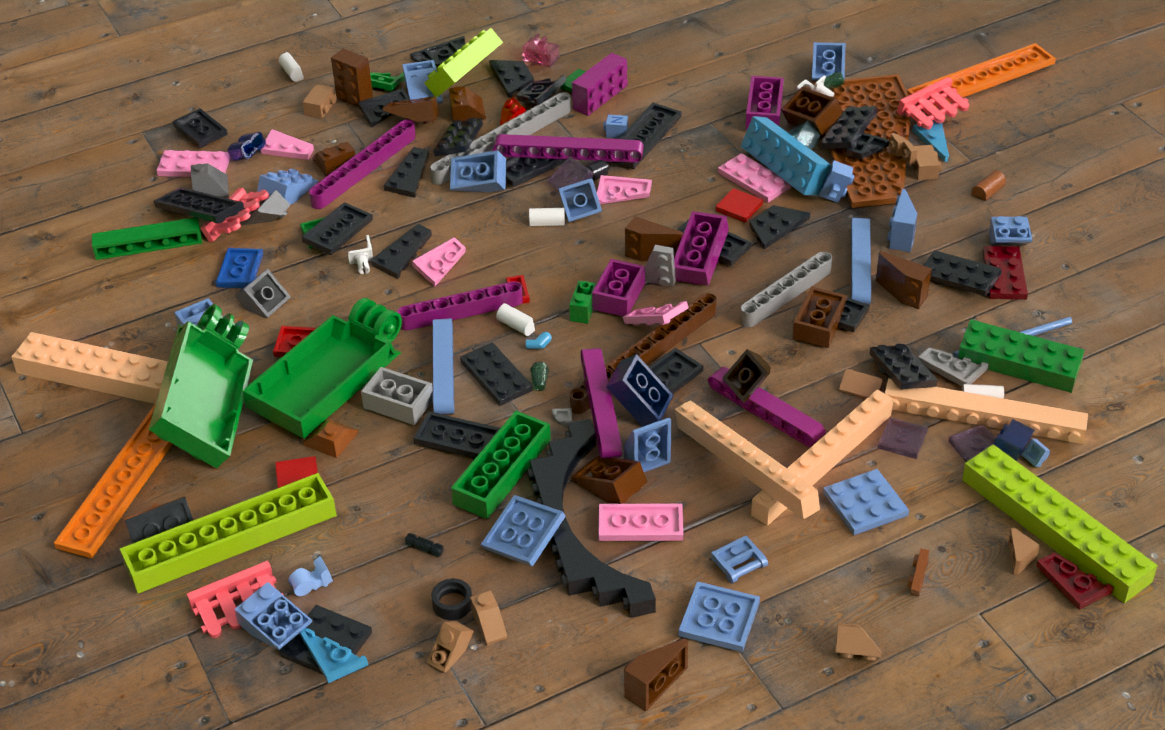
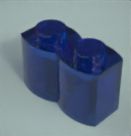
(246, 146)

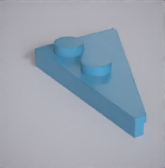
(934, 137)
(331, 657)

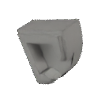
(562, 416)

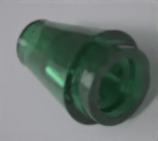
(834, 80)
(539, 375)

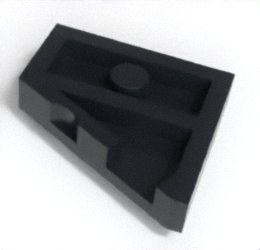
(867, 145)

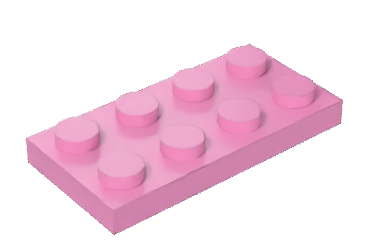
(179, 162)
(754, 177)
(640, 522)

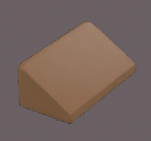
(860, 384)

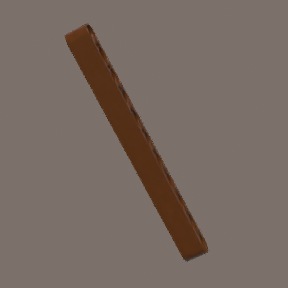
(655, 343)

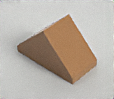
(1022, 550)

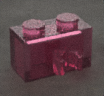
(540, 51)

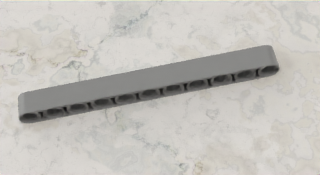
(521, 125)

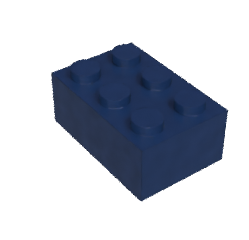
(639, 391)

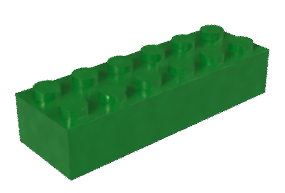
(1022, 355)
(500, 464)

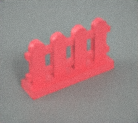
(932, 95)
(250, 201)
(223, 593)

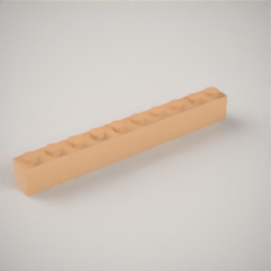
(989, 411)
(829, 450)
(748, 460)

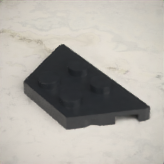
(439, 52)
(511, 75)
(539, 91)
(776, 223)

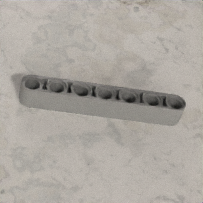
(785, 289)

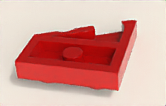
(511, 110)

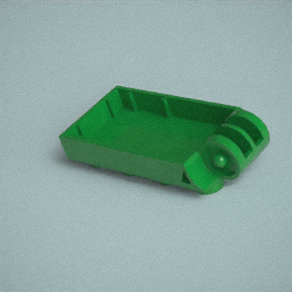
(325, 368)
(204, 387)

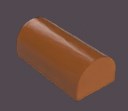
(989, 185)

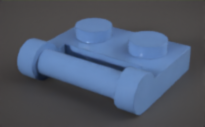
(737, 553)

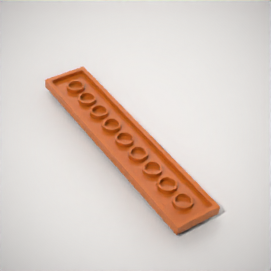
(995, 71)
(113, 492)

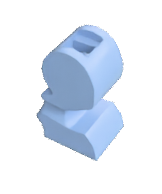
(305, 581)

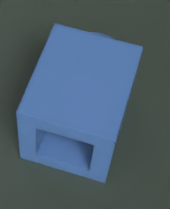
(615, 126)

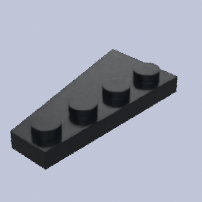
(408, 174)
(399, 253)

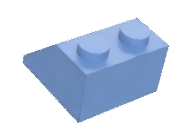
(580, 199)

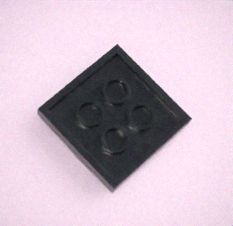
(327, 624)

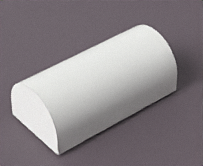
(291, 67)
(547, 216)
(515, 319)
(987, 390)

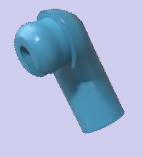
(540, 342)

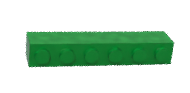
(146, 238)

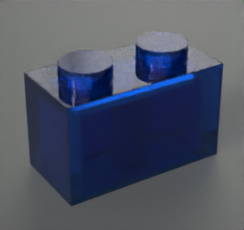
(1014, 438)

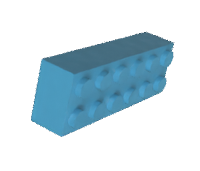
(785, 156)

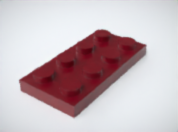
(1012, 280)

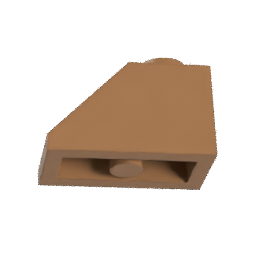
(488, 617)

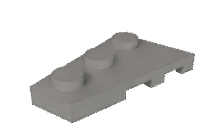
(660, 266)
(952, 368)

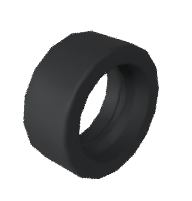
(446, 587)

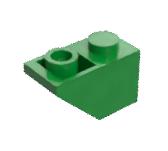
(581, 302)

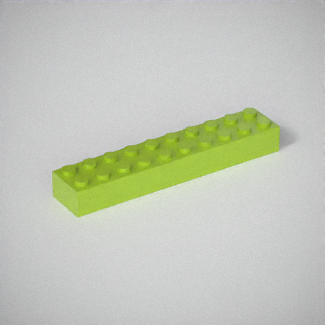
(1059, 522)
(228, 532)

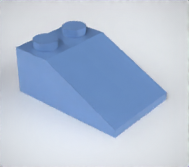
(828, 59)
(478, 172)
(650, 445)

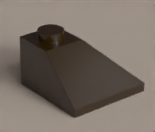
(747, 374)

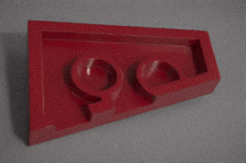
(1073, 583)

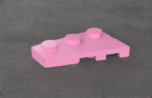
(286, 146)
(619, 189)
(439, 261)
(651, 315)

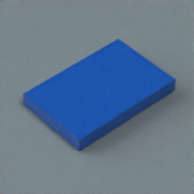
(239, 267)

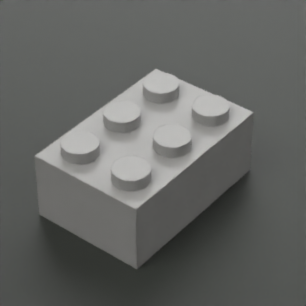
(397, 395)

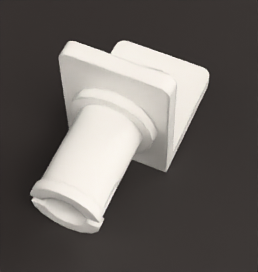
(819, 86)
(361, 257)

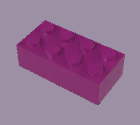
(599, 84)
(765, 98)
(700, 248)

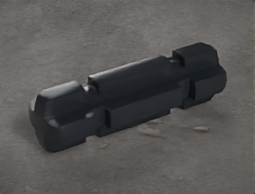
(424, 544)

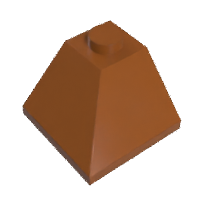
(330, 437)

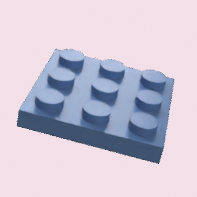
(865, 501)
(523, 530)
(719, 616)

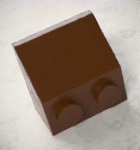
(465, 104)
(334, 157)

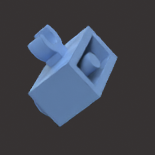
(836, 181)

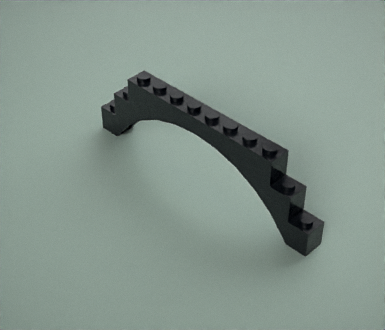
(579, 567)

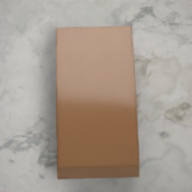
(903, 148)

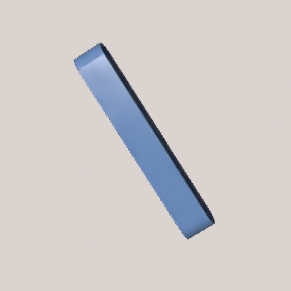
(860, 260)
(443, 366)

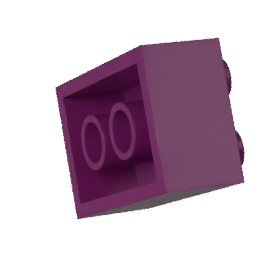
(618, 287)

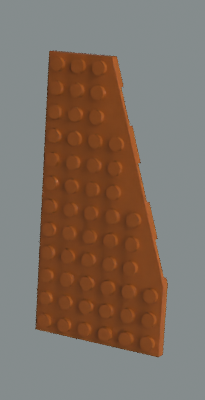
(882, 174)

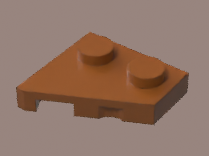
(920, 562)

